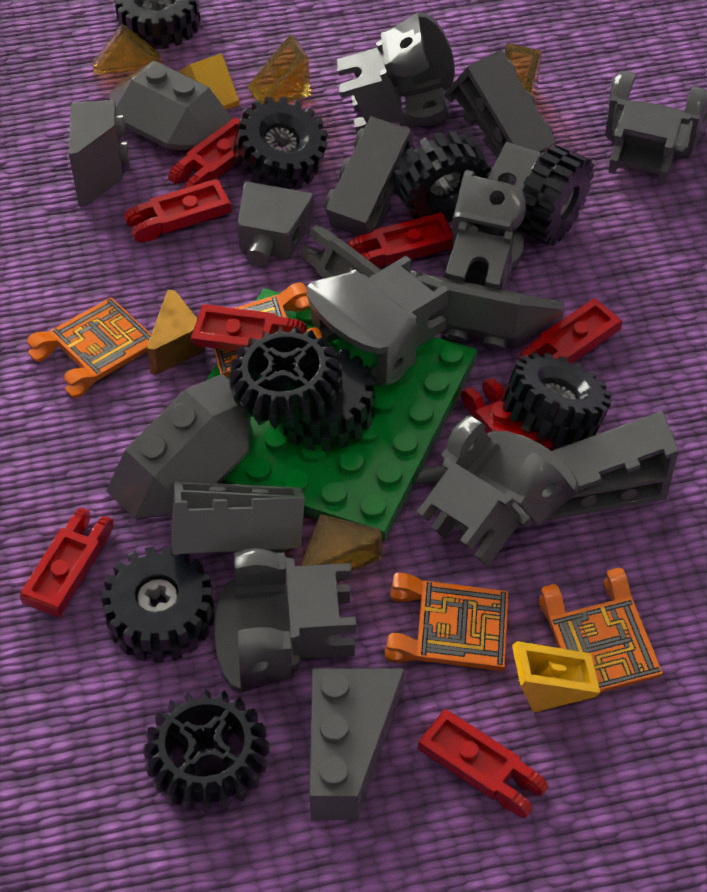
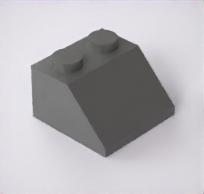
(96, 148)

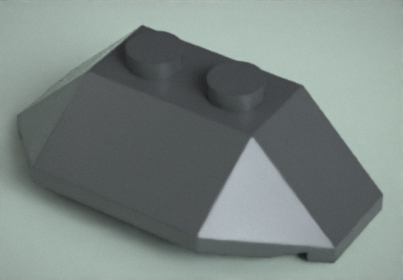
(168, 107)
(492, 314)
(190, 441)

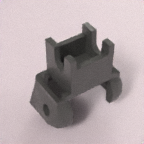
(409, 63)
(651, 133)
(479, 255)
(379, 315)
(495, 486)
(271, 626)

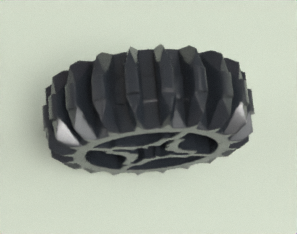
(285, 370)
(201, 726)

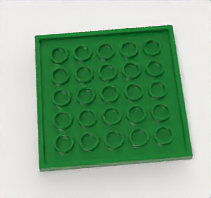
(377, 472)

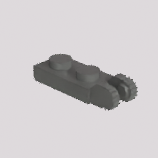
(338, 256)

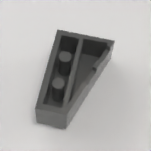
(367, 177)

